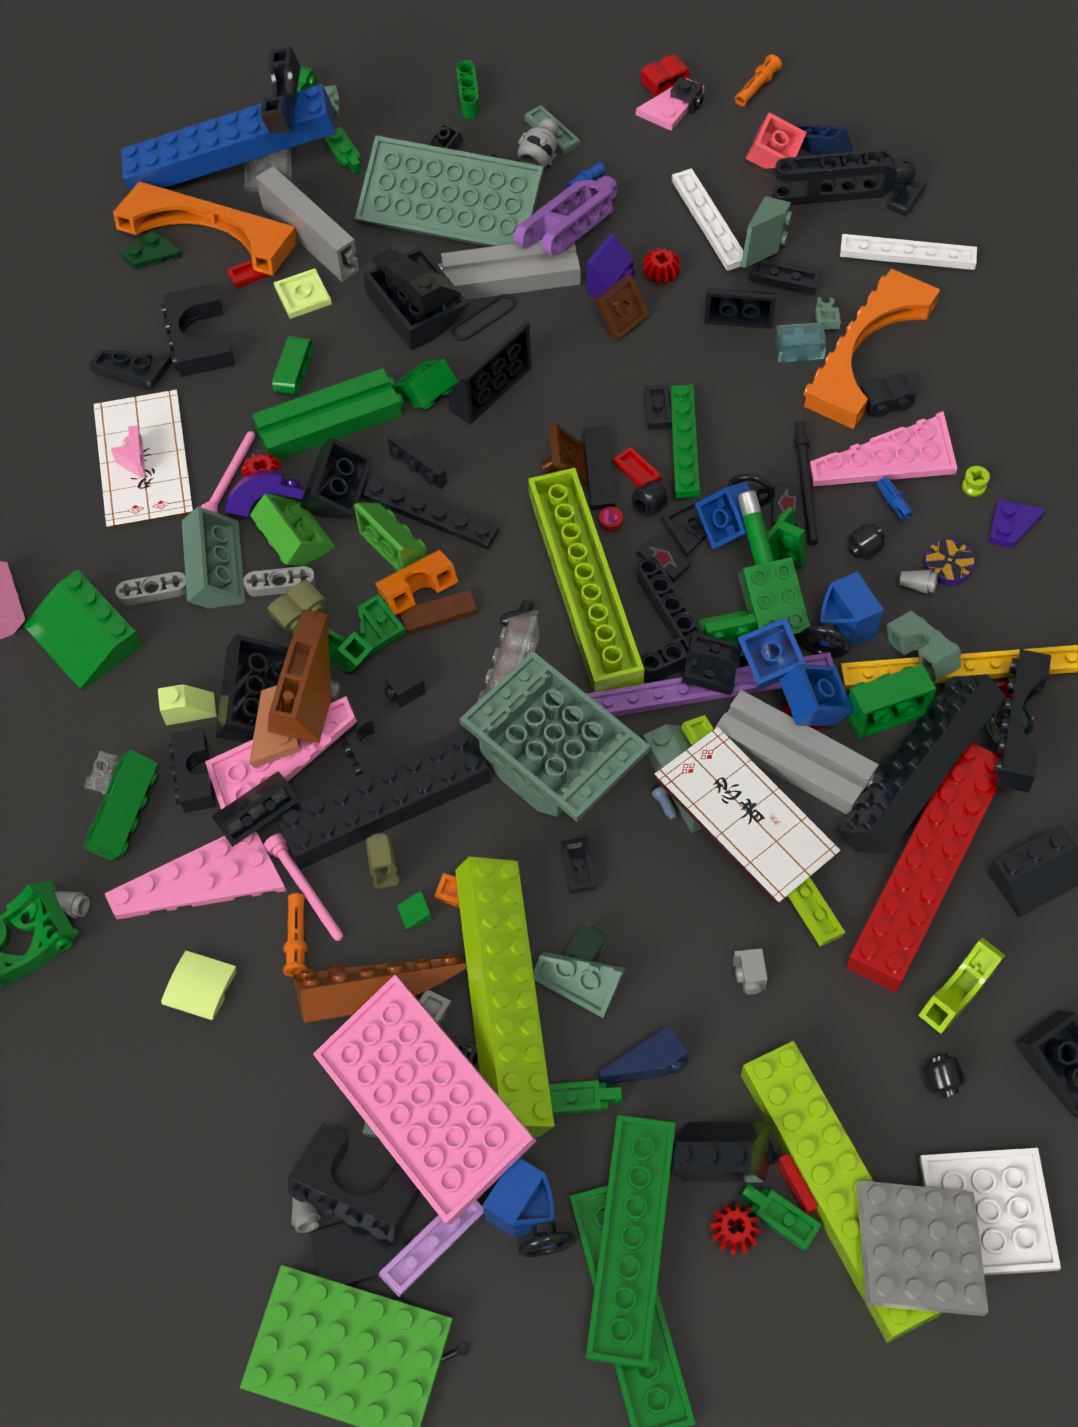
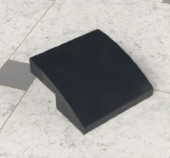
(711, 663)

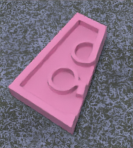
(664, 110)

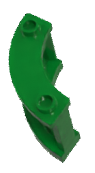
(30, 904)

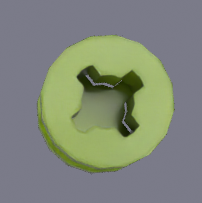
(977, 487)

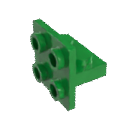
(787, 539)
(729, 626)

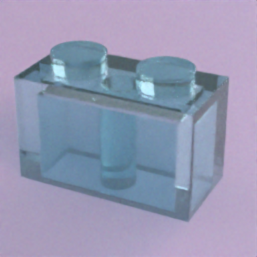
(800, 342)

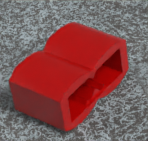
(664, 74)

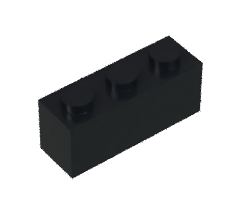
(255, 808)

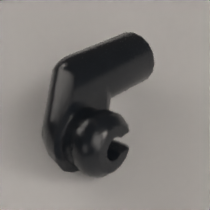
(526, 606)

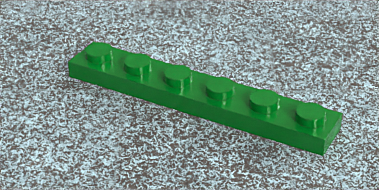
(684, 441)

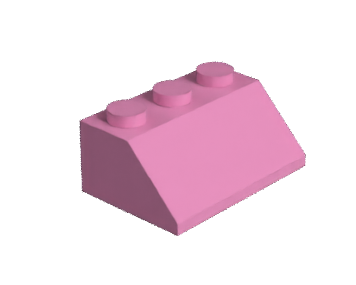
(10, 609)

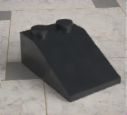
(1053, 1055)

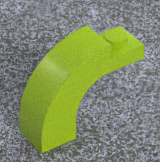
(962, 986)

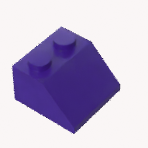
(608, 266)

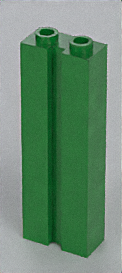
(328, 413)

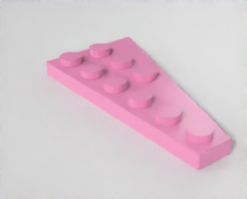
(898, 454)
(235, 776)
(200, 878)

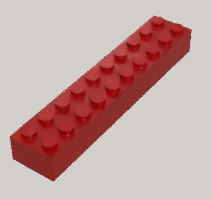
(925, 870)

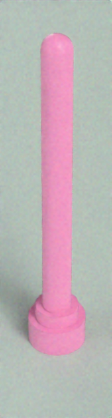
(230, 473)
(277, 846)

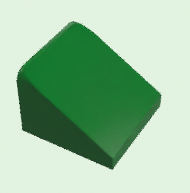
(414, 911)

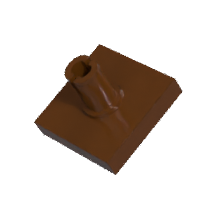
(621, 307)
(566, 453)

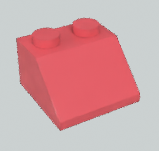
(775, 141)

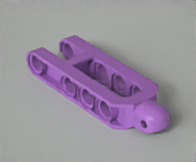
(568, 215)

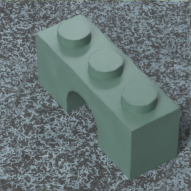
(935, 651)

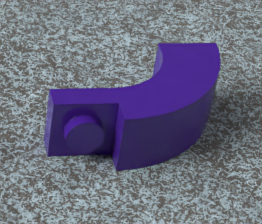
(255, 485)

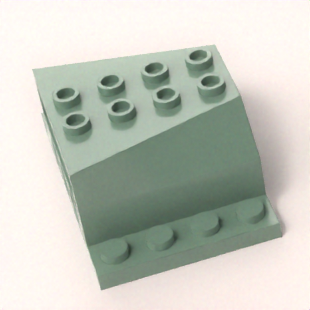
(552, 740)

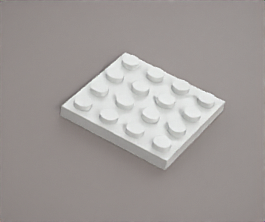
(1009, 1204)

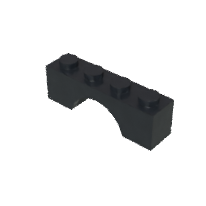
(279, 109)

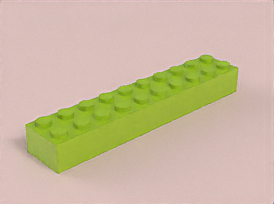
(585, 581)
(504, 989)
(826, 1160)

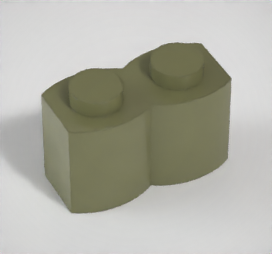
(288, 607)
(382, 861)

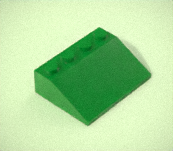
(82, 630)

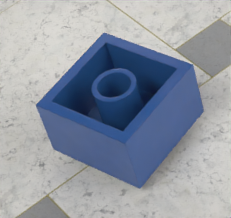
(771, 652)
(816, 695)

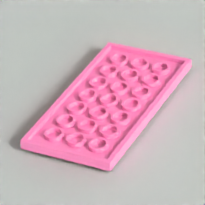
(424, 1099)

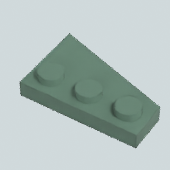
(580, 980)

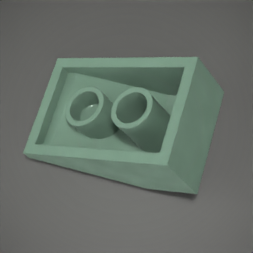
(766, 230)

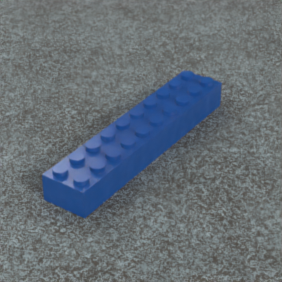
(224, 142)

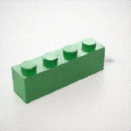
(120, 806)

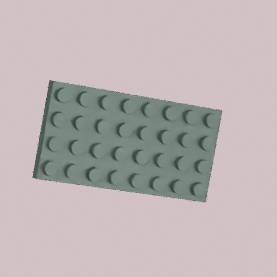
(447, 192)

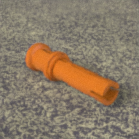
(762, 75)
(295, 948)

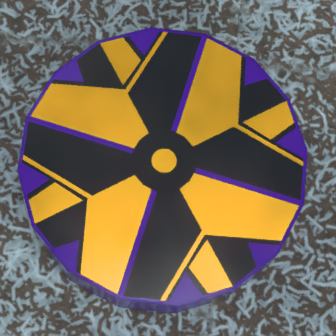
(950, 560)

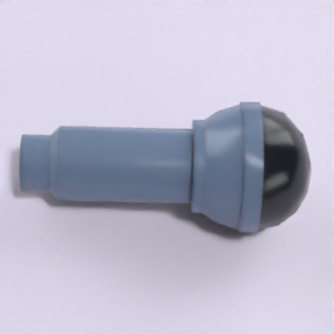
(662, 796)

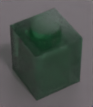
(587, 944)

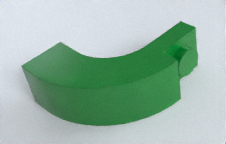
(346, 652)

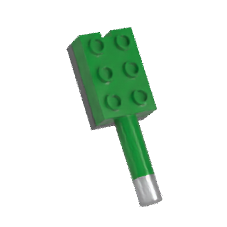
(770, 585)

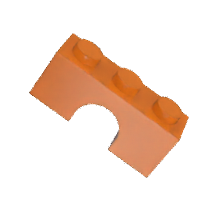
(430, 572)

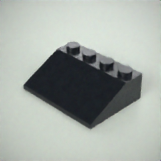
(401, 313)
(492, 376)
(248, 670)

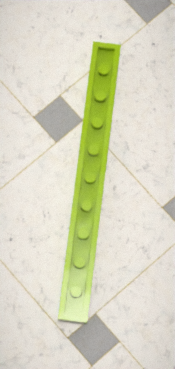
(806, 897)

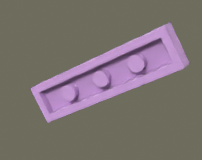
(427, 1249)

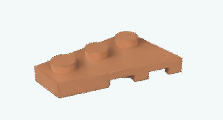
(267, 745)

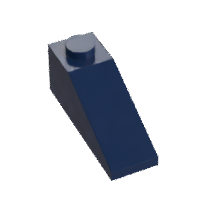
(825, 139)
(649, 1060)

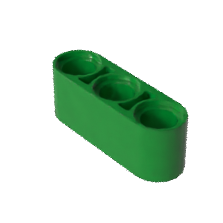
(468, 89)
(292, 365)

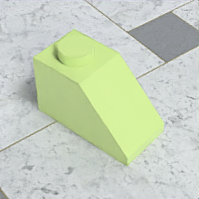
(185, 704)

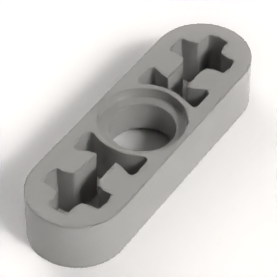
(261, 576)
(142, 583)

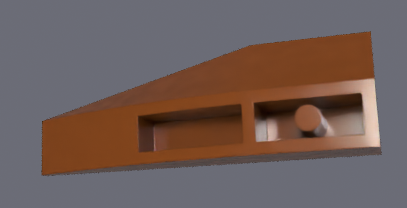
(304, 682)
(346, 989)

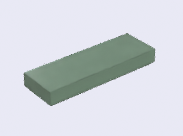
(565, 138)

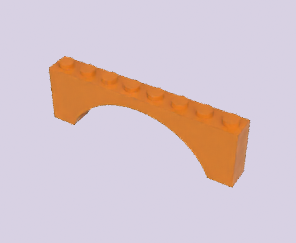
(153, 207)
(834, 385)

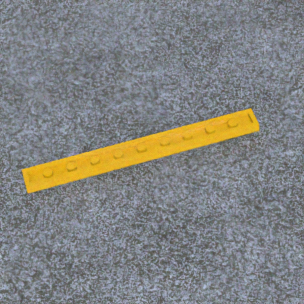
(995, 664)

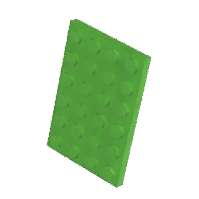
(346, 1352)

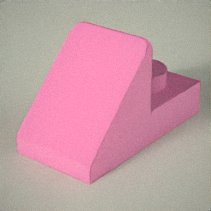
(132, 455)

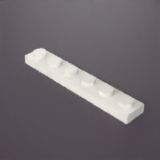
(708, 218)
(908, 251)

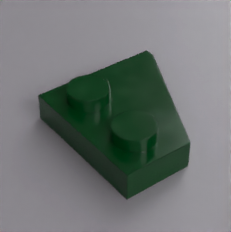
(149, 250)

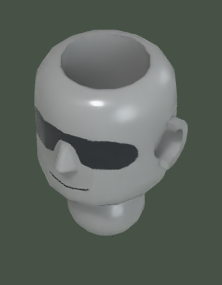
(539, 144)

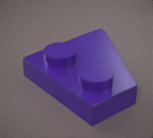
(1012, 522)

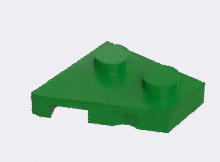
(378, 624)

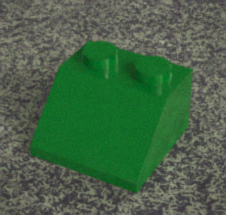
(426, 383)

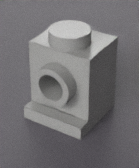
(750, 970)

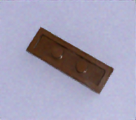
(438, 612)

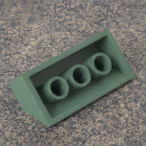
(212, 559)
(665, 745)

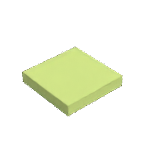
(302, 293)

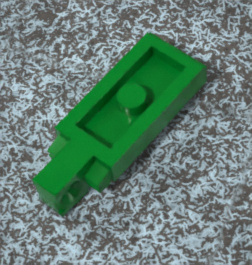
(343, 150)
(583, 1097)
(782, 1216)

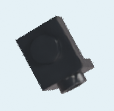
(688, 92)

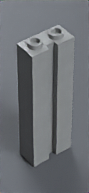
(312, 225)
(509, 269)
(797, 752)

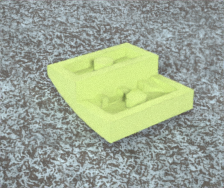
(198, 985)

